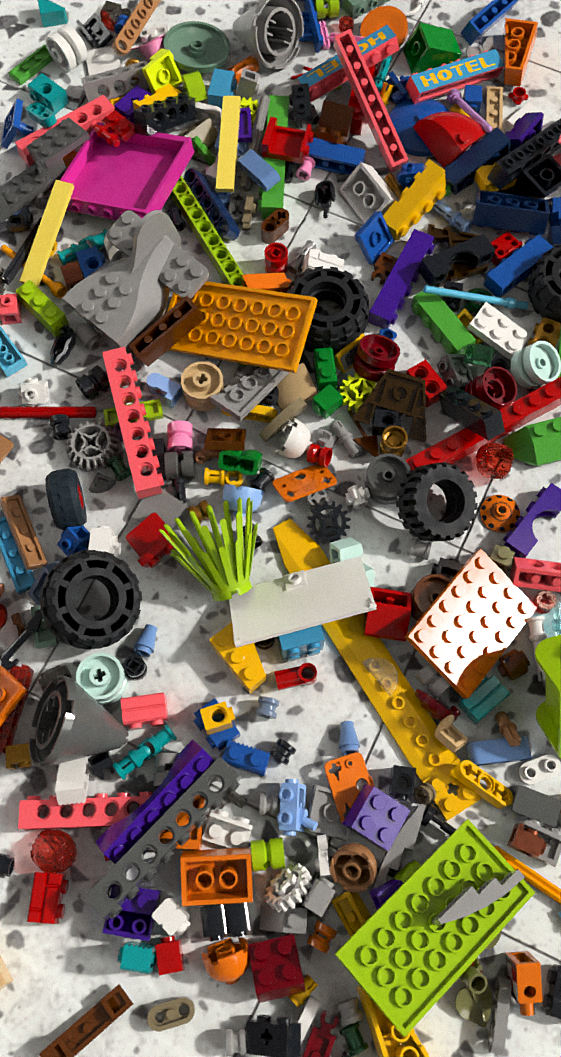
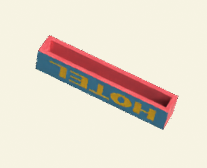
(331, 72)
(454, 75)

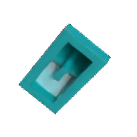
(52, 13)

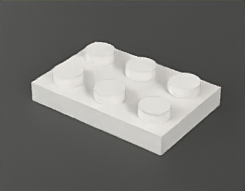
(498, 331)

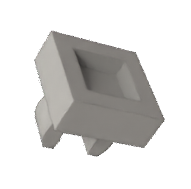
(325, 439)

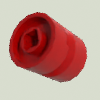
(276, 258)

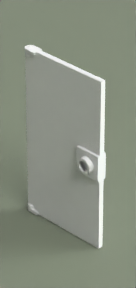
(301, 601)

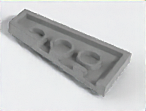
(248, 392)

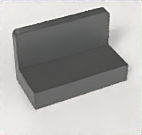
(536, 805)

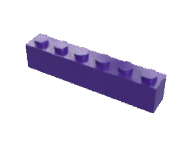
(400, 280)

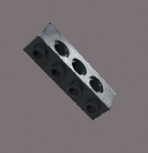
(164, 114)

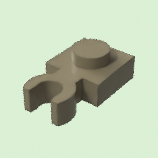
(249, 209)

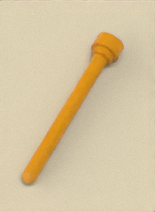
(57, 288)

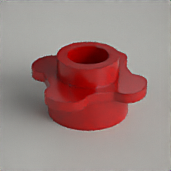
(518, 95)

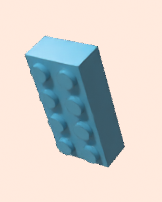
(10, 357)

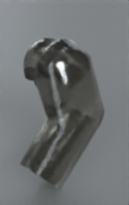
(234, 798)

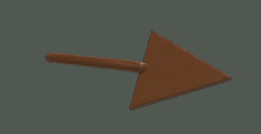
(368, 443)

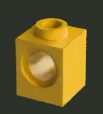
(208, 713)

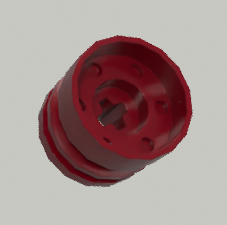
(494, 387)

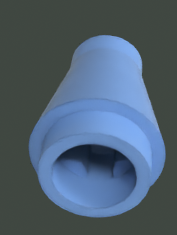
(146, 642)
(348, 739)

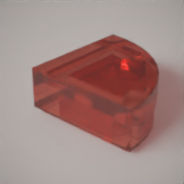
(108, 22)

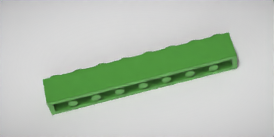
(274, 197)

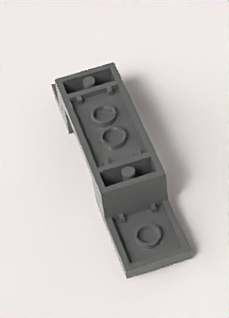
(47, 167)

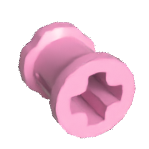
(304, 170)

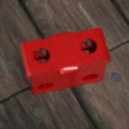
(504, 247)

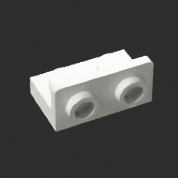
(227, 831)

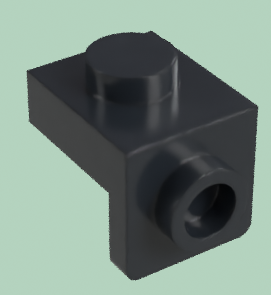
(20, 222)
(447, 566)

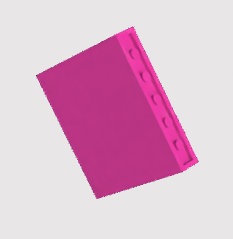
(126, 177)

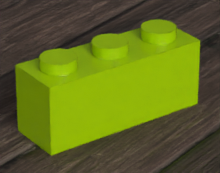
(41, 307)

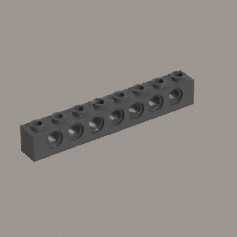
(99, 896)

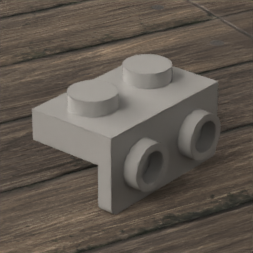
(551, 836)

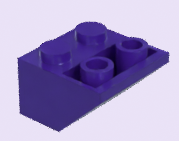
(136, 916)

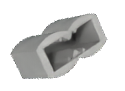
(319, 896)

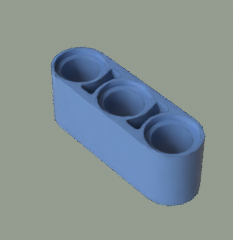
(258, 170)
(497, 751)

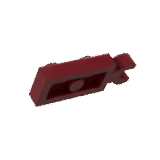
(320, 1039)

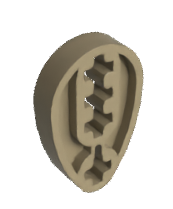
(283, 419)

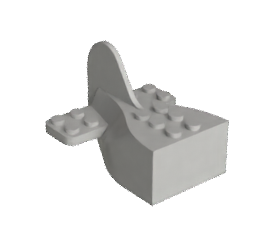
(134, 291)

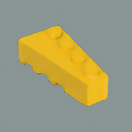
(416, 200)

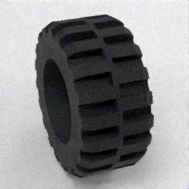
(459, 502)

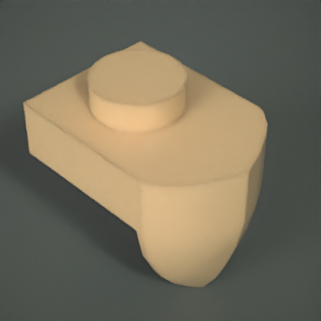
(450, 735)

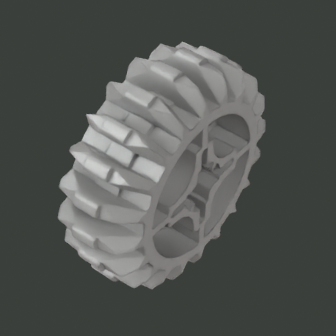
(94, 436)

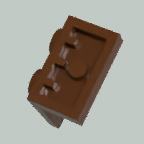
(334, 122)

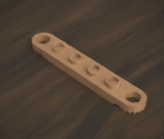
(134, 26)

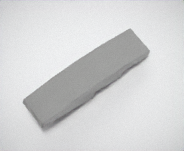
(405, 840)
(471, 900)

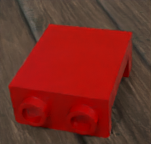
(286, 142)

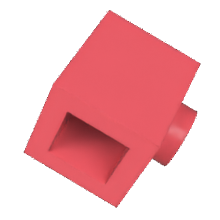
(10, 309)

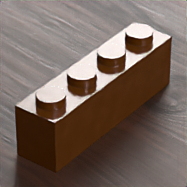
(167, 331)

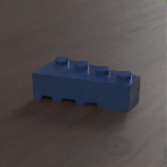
(462, 171)

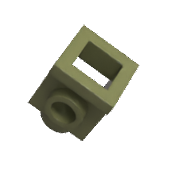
(502, 555)

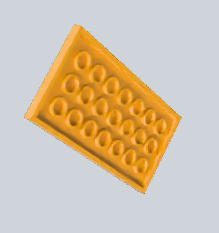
(249, 326)

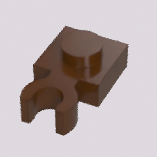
(383, 267)

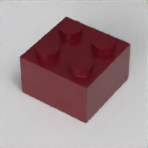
(276, 968)

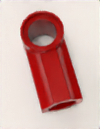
(293, 676)

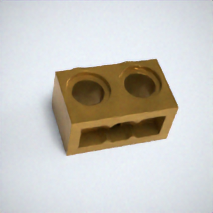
(540, 330)

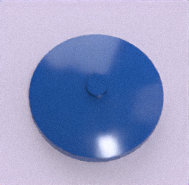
(405, 116)

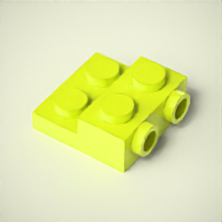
(162, 70)

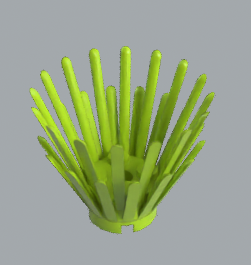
(226, 567)

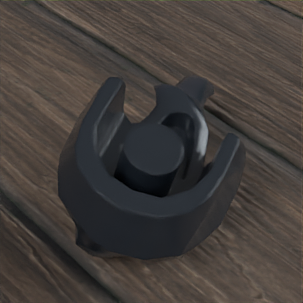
(325, 195)

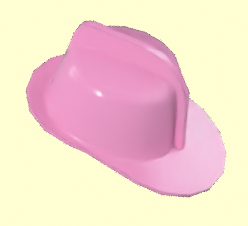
(151, 47)

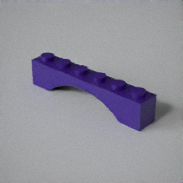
(183, 774)

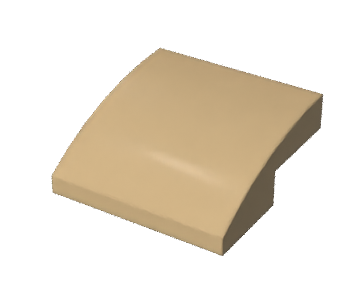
(296, 386)

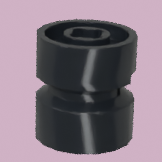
(95, 381)

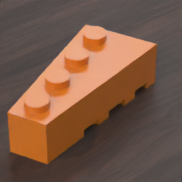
(518, 45)

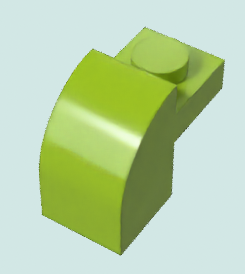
(194, 86)

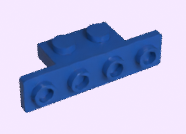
(311, 26)

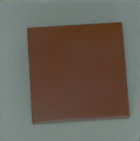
(225, 439)

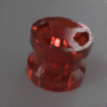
(543, 606)

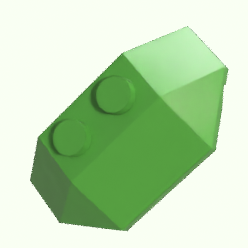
(537, 442)

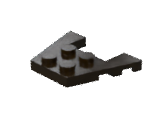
(458, 270)
(400, 394)

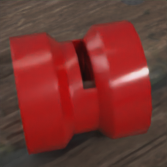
(319, 455)

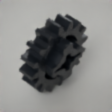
(334, 514)

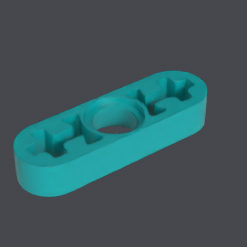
(41, 114)

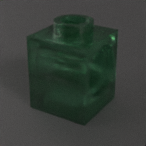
(478, 355)

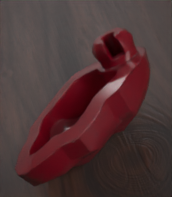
(435, 707)

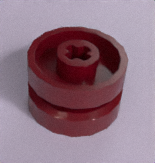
(375, 356)

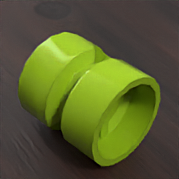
(331, 9)
(267, 854)

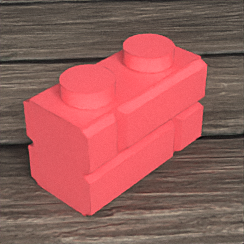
(144, 710)

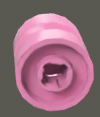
(179, 436)

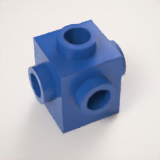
(408, 172)
(74, 540)

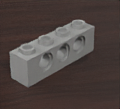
(110, 77)

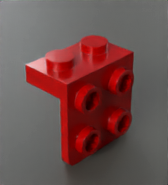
(149, 541)

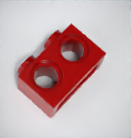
(432, 381)

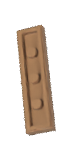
(23, 532)

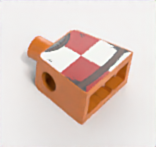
(526, 980)

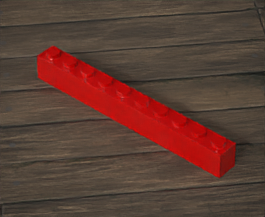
(513, 416)

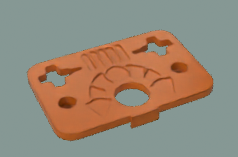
(310, 484)
(345, 788)

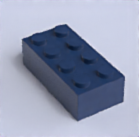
(510, 212)

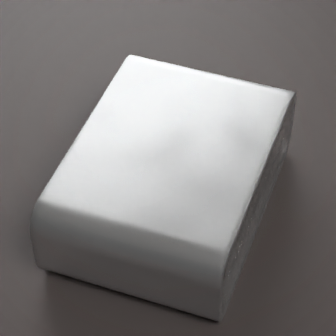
(75, 93)

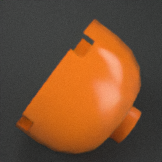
(227, 960)

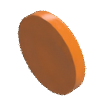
(384, 16)

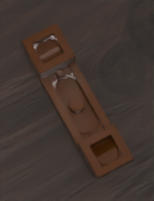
(89, 1025)

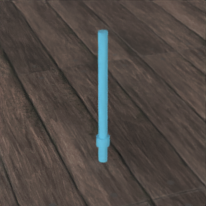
(509, 303)

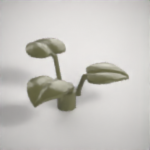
(475, 1000)

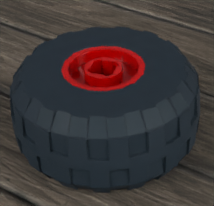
(65, 498)

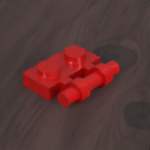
(119, 125)

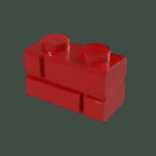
(47, 898)

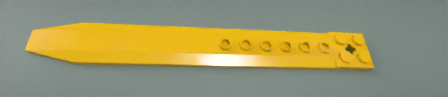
(402, 711)

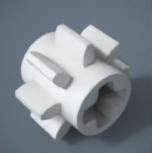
(357, 496)

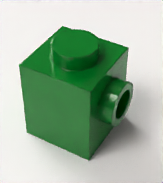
(327, 402)

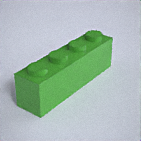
(442, 323)

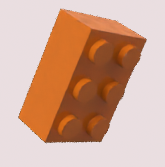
(216, 876)

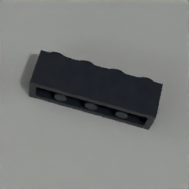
(471, 412)

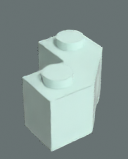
(348, 549)

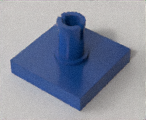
(13, 124)
(374, 237)

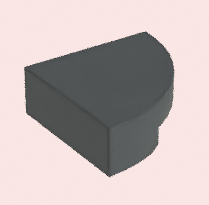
(101, 483)

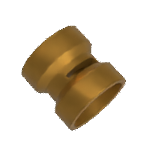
(200, 513)

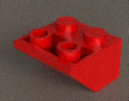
(391, 616)

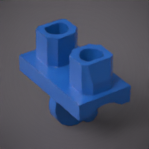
(401, 92)

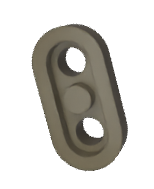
(172, 1014)

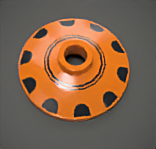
(494, 519)

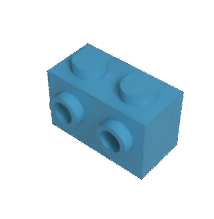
(222, 84)

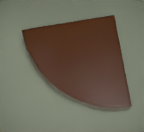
(19, 621)

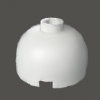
(294, 440)

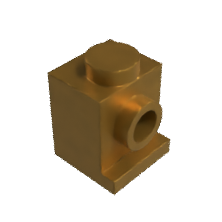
(17, 755)

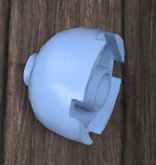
(232, 494)

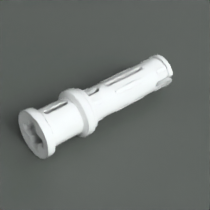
(537, 635)

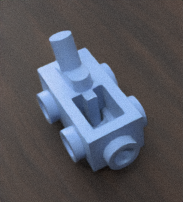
(292, 812)

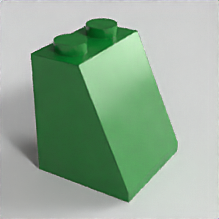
(430, 48)

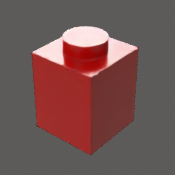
(169, 955)

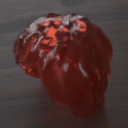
(494, 460)
(53, 851)

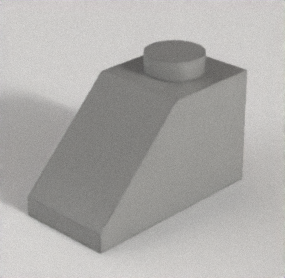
(288, 922)

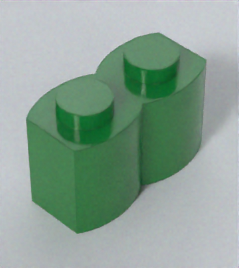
(246, 461)

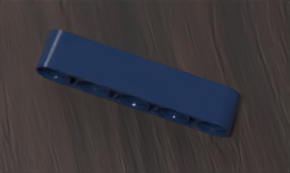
(211, 205)

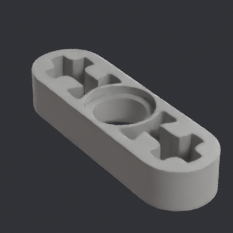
(499, 1015)

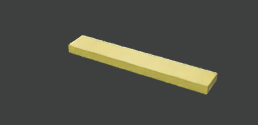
(228, 144)
(47, 232)

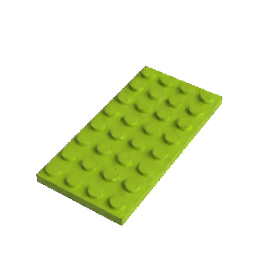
(409, 960)

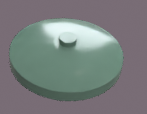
(197, 46)

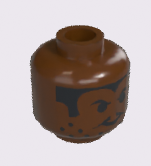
(513, 664)

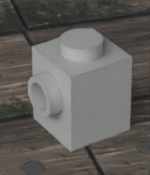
(247, 84)

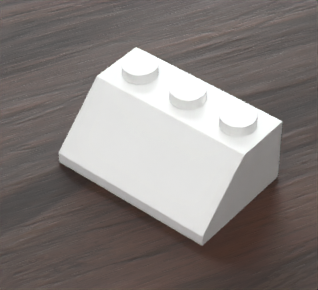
(367, 192)

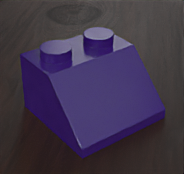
(525, 129)

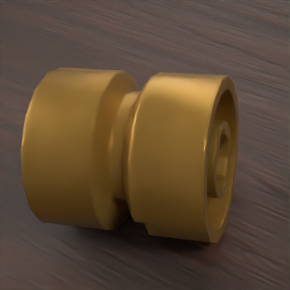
(393, 441)

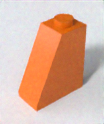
(267, 281)

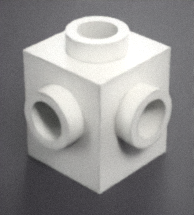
(34, 392)

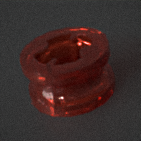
(346, 23)

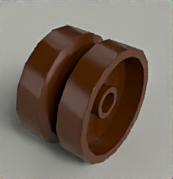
(426, 592)

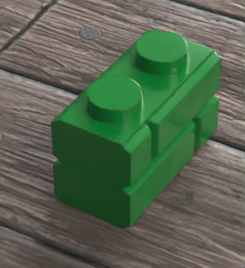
(324, 368)

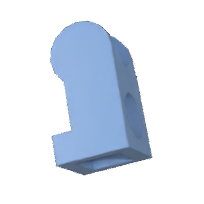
(164, 387)

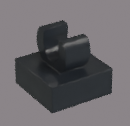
(100, 762)

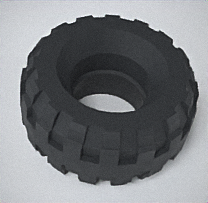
(546, 285)
(335, 286)
(59, 608)

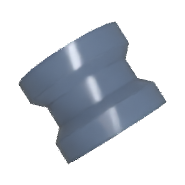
(267, 707)

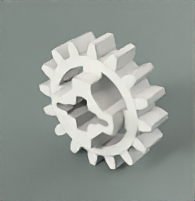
(288, 887)

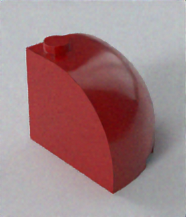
(448, 134)

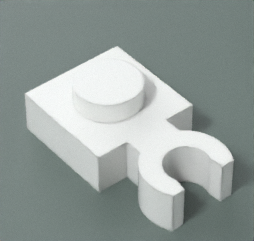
(149, 35)
(322, 863)

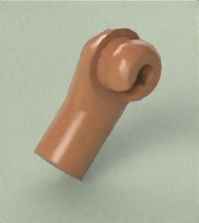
(204, 455)

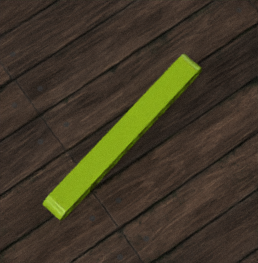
(206, 234)

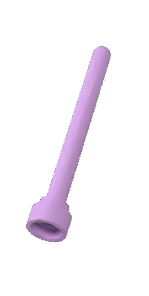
(455, 97)

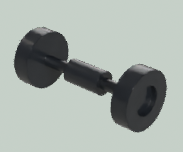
(429, 815)

